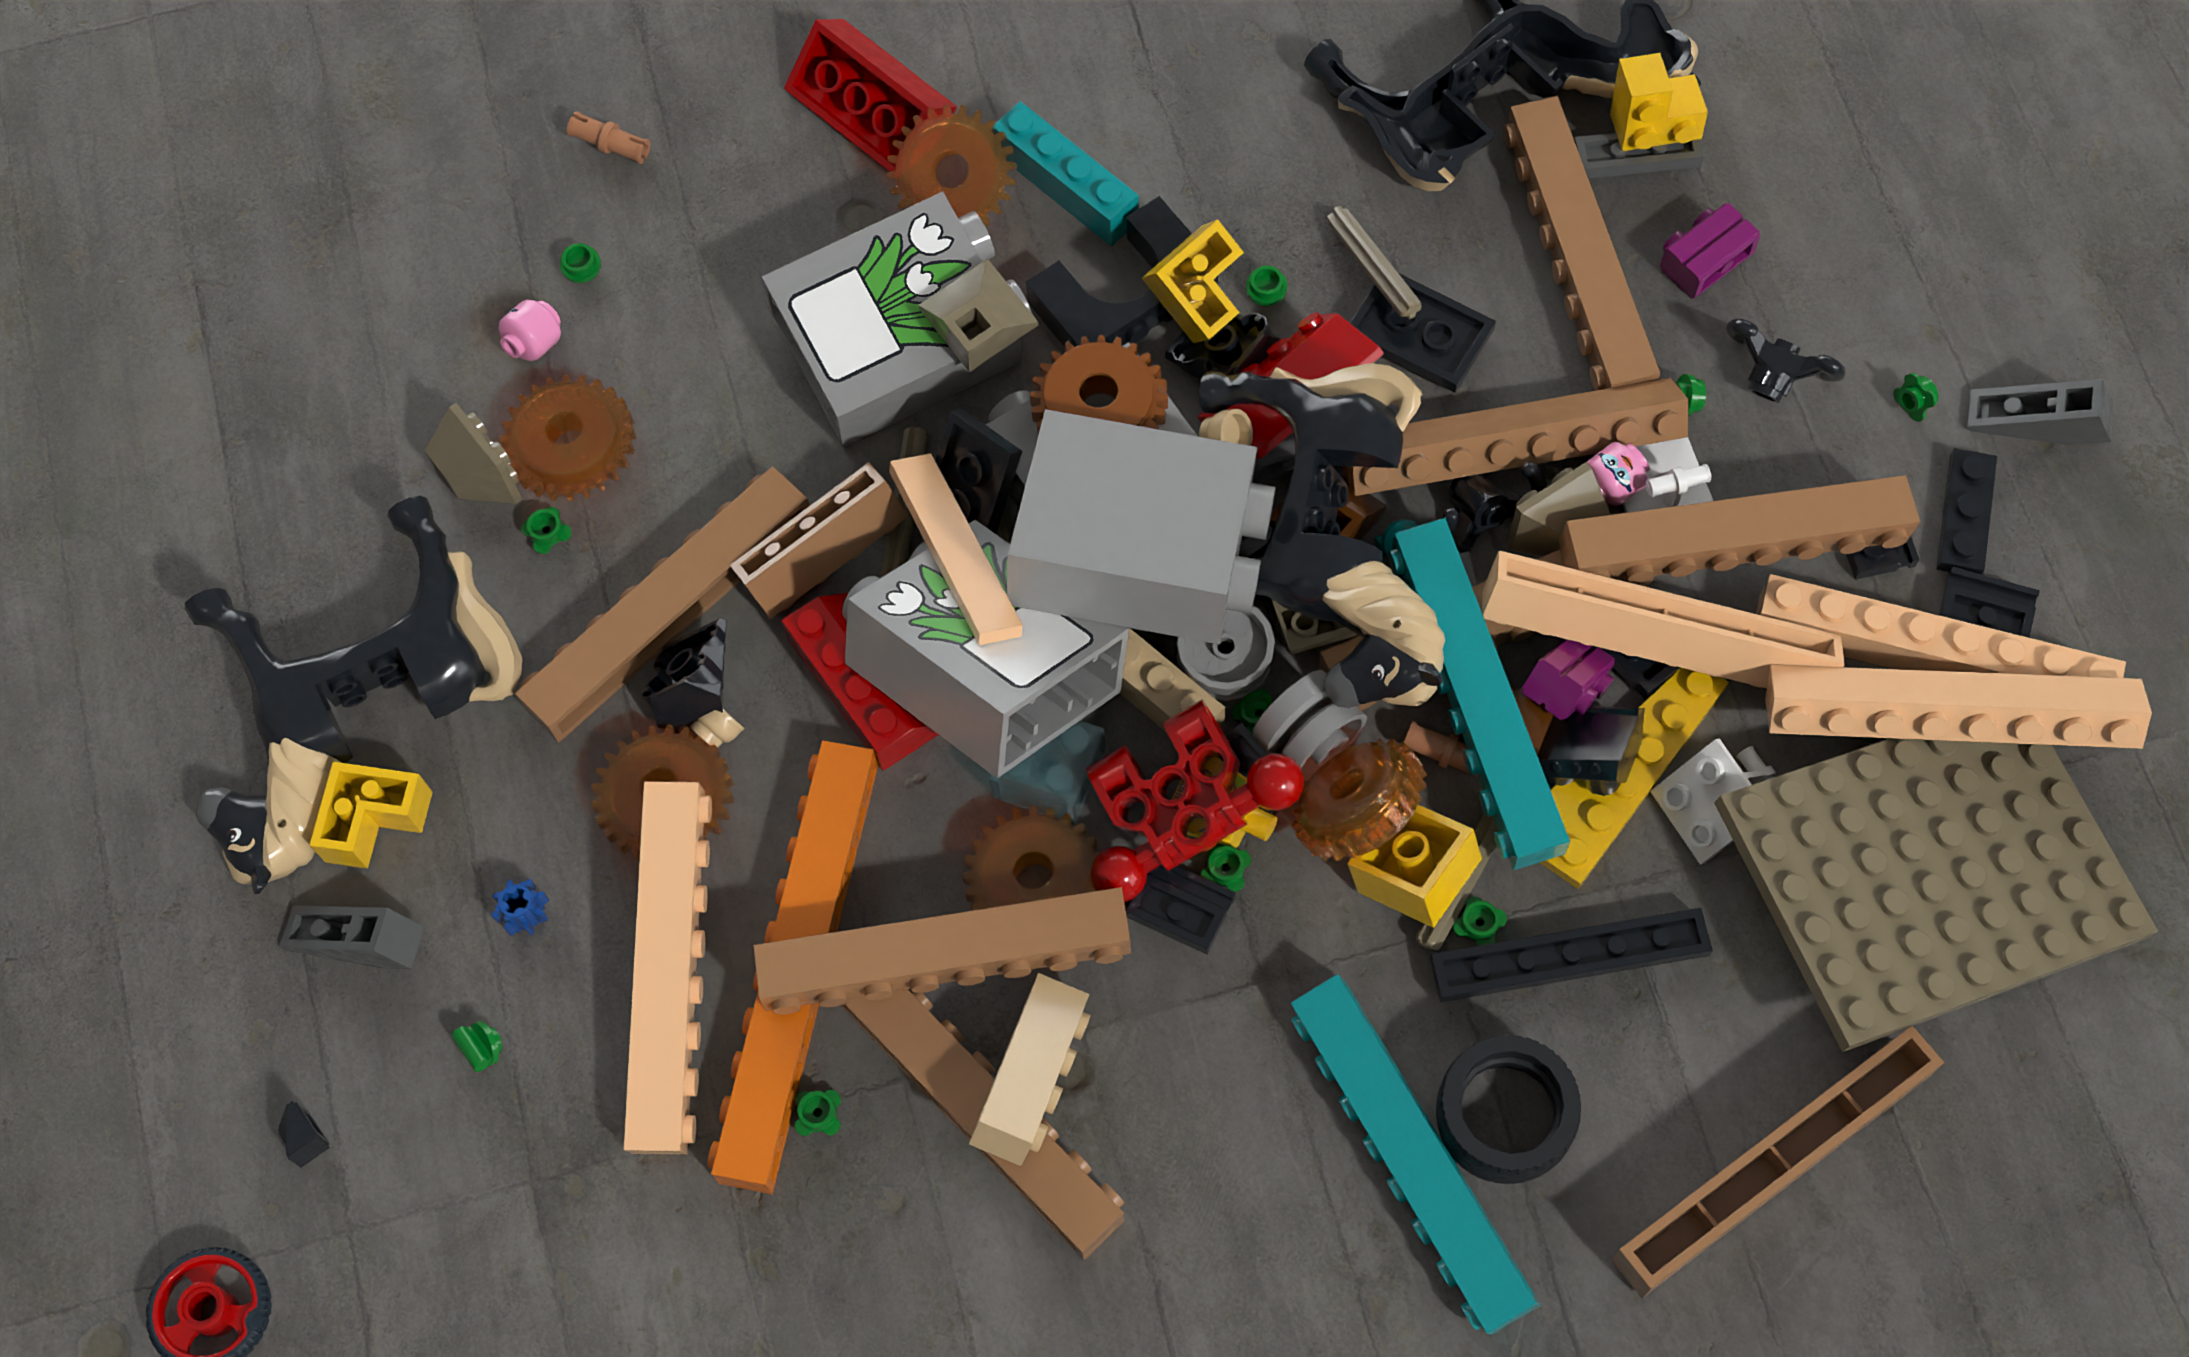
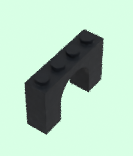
(1076, 314)

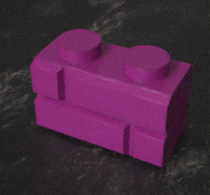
(1709, 249)
(1570, 678)

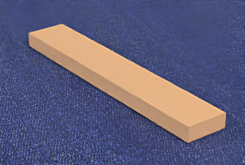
(956, 549)

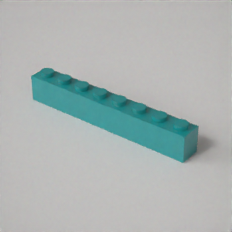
(1482, 700)
(1415, 1156)

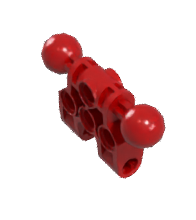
(1272, 783)

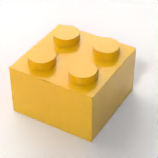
(1419, 866)

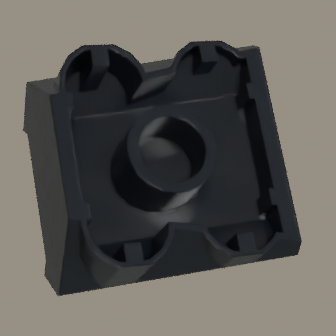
(1230, 350)
(688, 677)
(1593, 747)

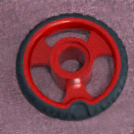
(201, 1268)

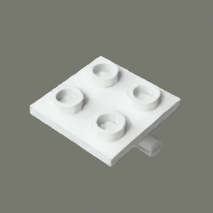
(1672, 477)
(1694, 787)

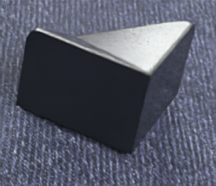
(301, 1135)

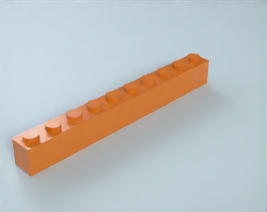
(810, 905)

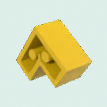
(1653, 108)
(1187, 282)
(359, 803)

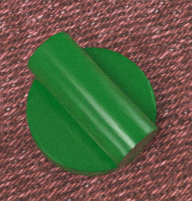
(478, 1044)

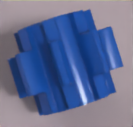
(522, 918)

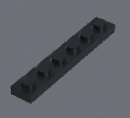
(1571, 954)

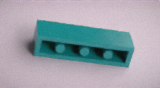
(1067, 174)

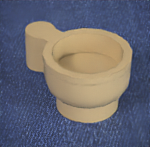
(1228, 426)
(717, 727)

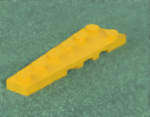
(1596, 819)

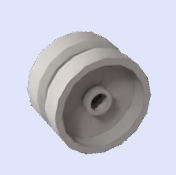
(1242, 669)
(1308, 724)

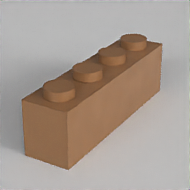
(820, 540)

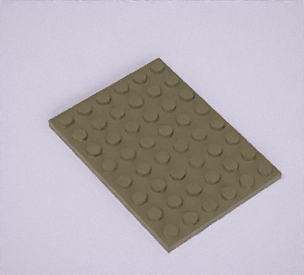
(1931, 877)

